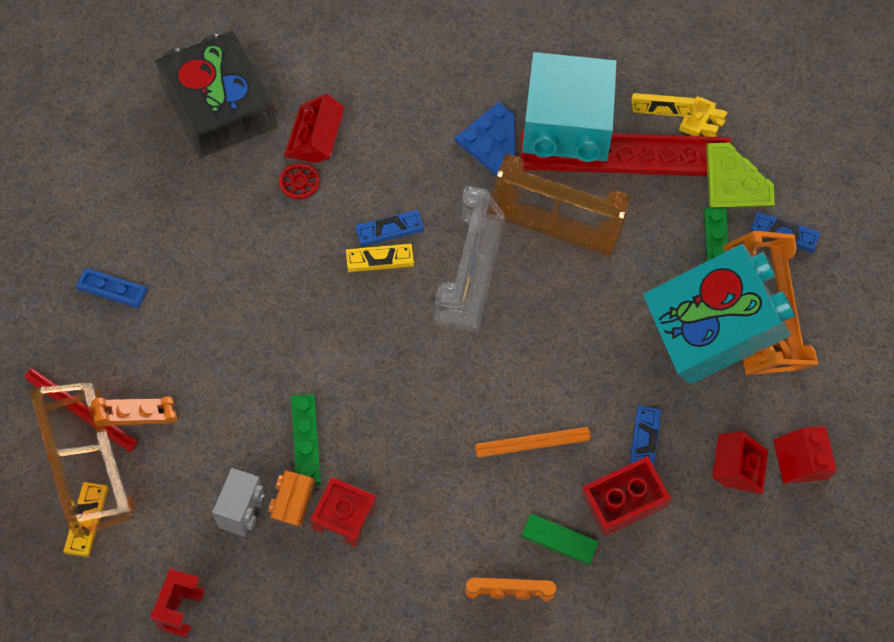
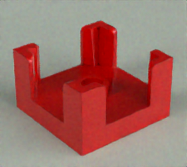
(343, 510)
(165, 610)

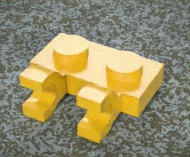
(704, 111)

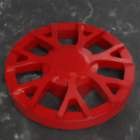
(299, 181)

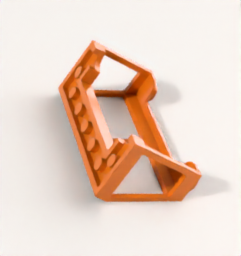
(802, 356)

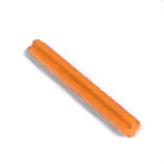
(532, 442)

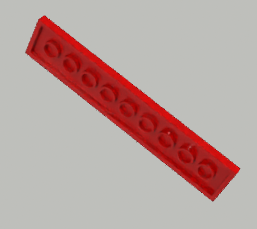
(636, 156)

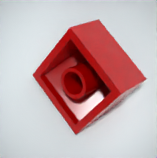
(805, 455)
(740, 462)

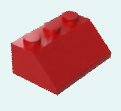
(315, 130)

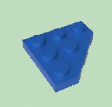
(490, 137)

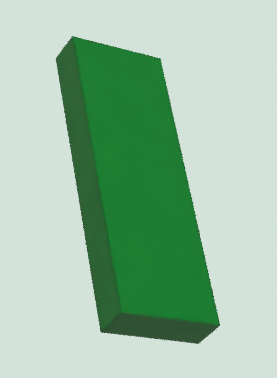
(559, 539)

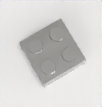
(239, 502)

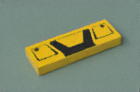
(664, 105)
(379, 258)
(90, 500)

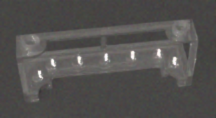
(469, 292)

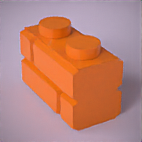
(291, 498)

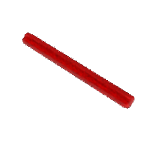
(81, 410)

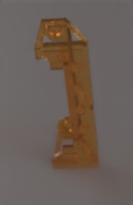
(598, 240)
(43, 414)

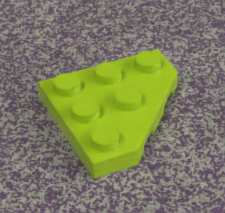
(735, 180)

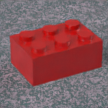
(626, 496)

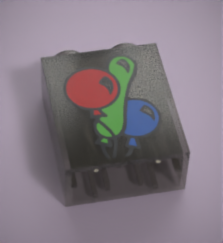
(216, 93)

